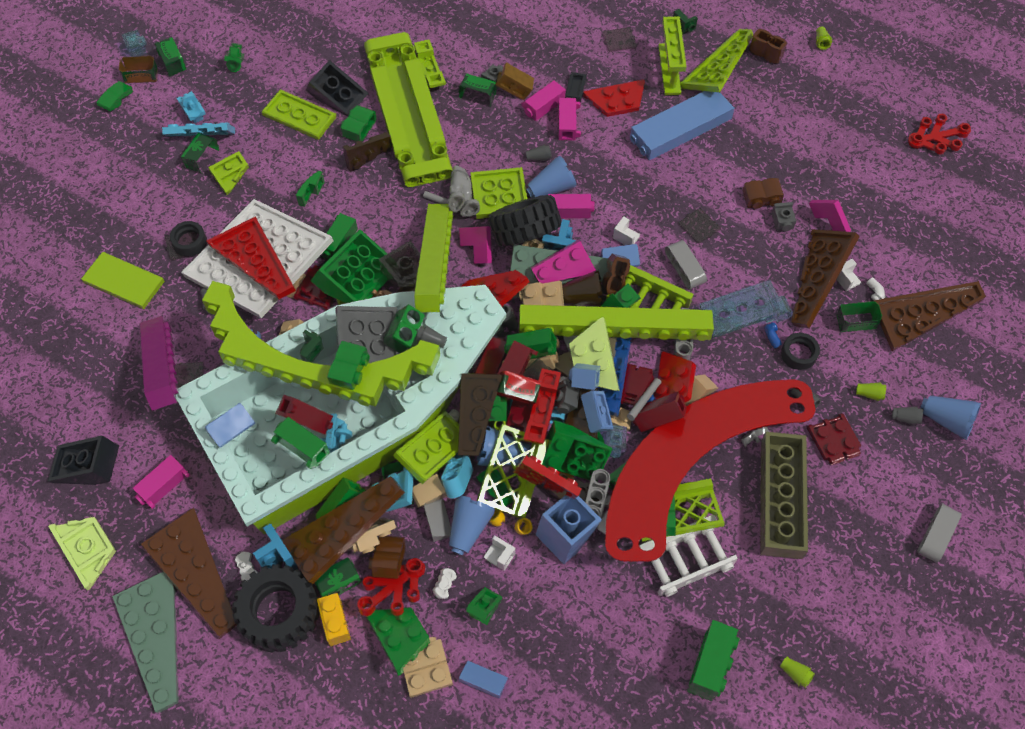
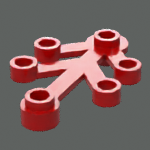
(919, 140)
(393, 585)

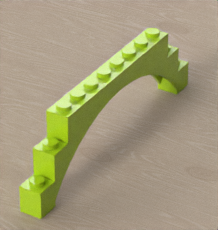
(248, 351)

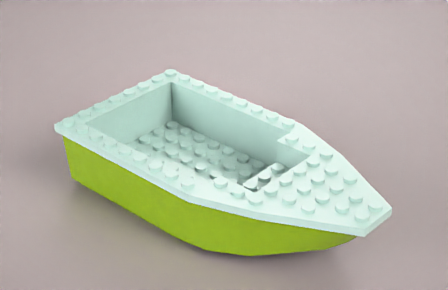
(272, 481)

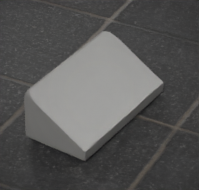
(438, 520)

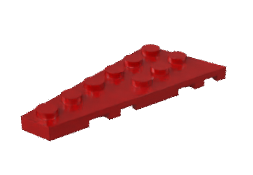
(252, 253)

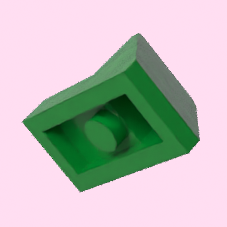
(623, 298)
(484, 605)

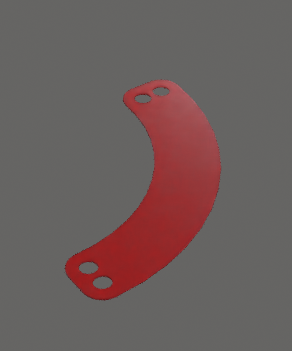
(666, 455)

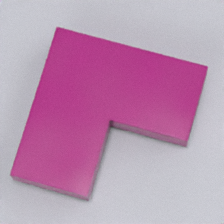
(832, 211)
(480, 240)

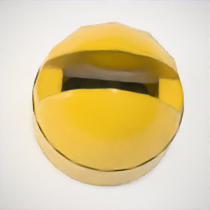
(497, 518)
(527, 527)

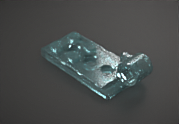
(774, 309)

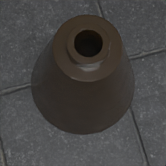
(584, 291)

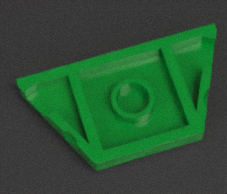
(399, 636)

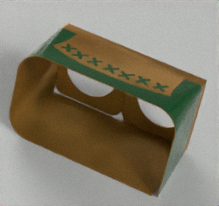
(143, 63)

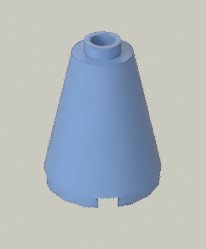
(552, 179)
(952, 413)
(488, 446)
(468, 523)

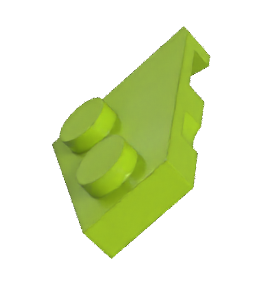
(229, 171)

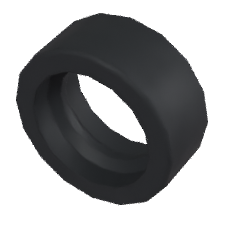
(184, 228)
(792, 361)

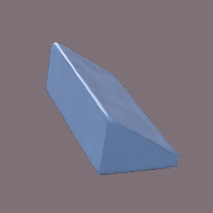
(629, 251)
(596, 411)
(229, 425)
(483, 679)

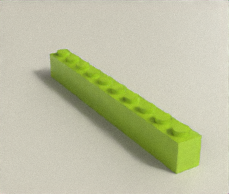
(434, 259)
(620, 322)

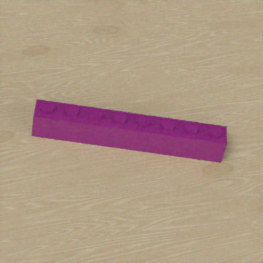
(158, 363)

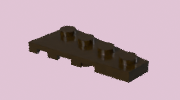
(476, 404)

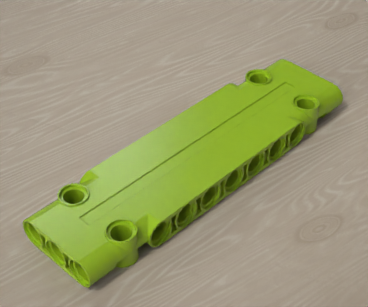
(408, 110)

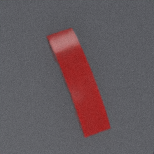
(542, 410)

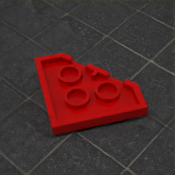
(502, 285)
(535, 473)

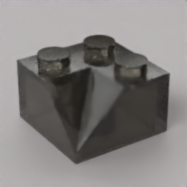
(401, 265)

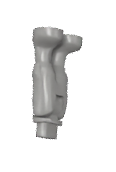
(462, 193)

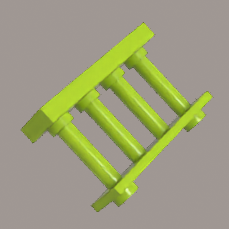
(672, 55)
(658, 286)

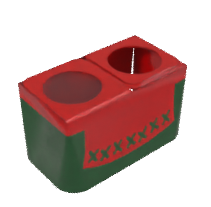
(518, 387)

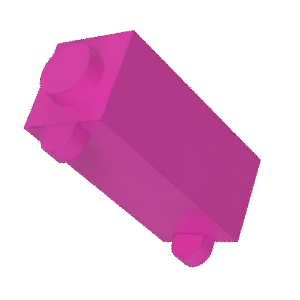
(543, 100)
(567, 119)
(574, 205)
(160, 481)

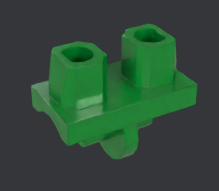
(234, 57)

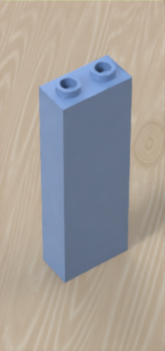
(681, 123)

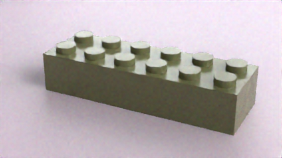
(784, 496)

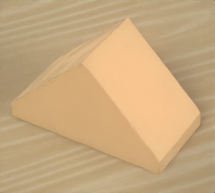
(701, 388)
(429, 492)

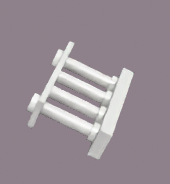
(670, 588)

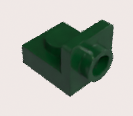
(687, 25)
(312, 348)

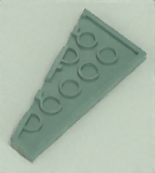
(150, 625)

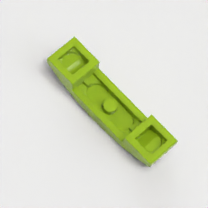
(431, 71)

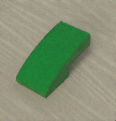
(112, 96)
(310, 186)
(501, 488)

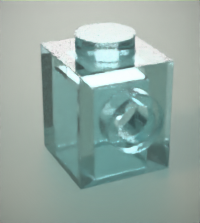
(135, 43)
(616, 440)

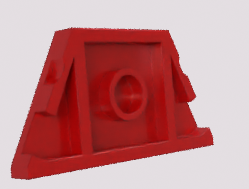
(617, 98)
(675, 376)

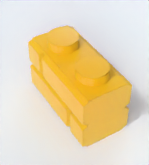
(333, 619)

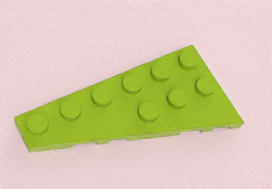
(717, 68)

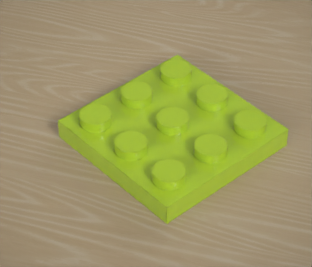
(497, 189)

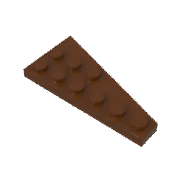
(821, 268)
(917, 313)
(330, 536)
(188, 564)

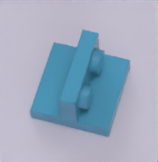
(562, 240)
(274, 551)

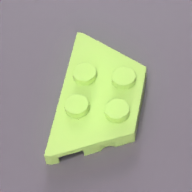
(594, 348)
(85, 548)

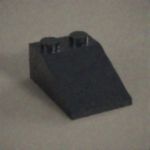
(336, 89)
(84, 462)

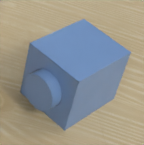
(585, 376)

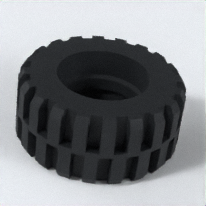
(525, 220)
(257, 589)

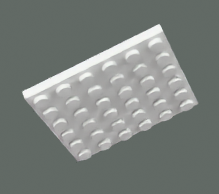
(292, 240)

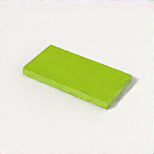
(299, 114)
(123, 280)
(430, 448)

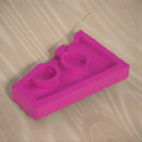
(564, 264)

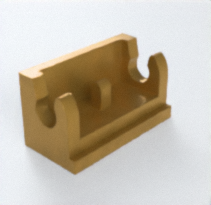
(515, 81)

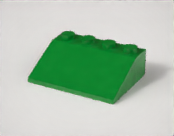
(352, 270)

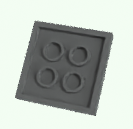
(365, 328)

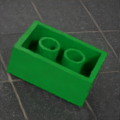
(713, 661)

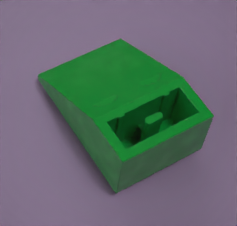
(574, 451)

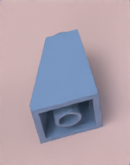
(567, 527)

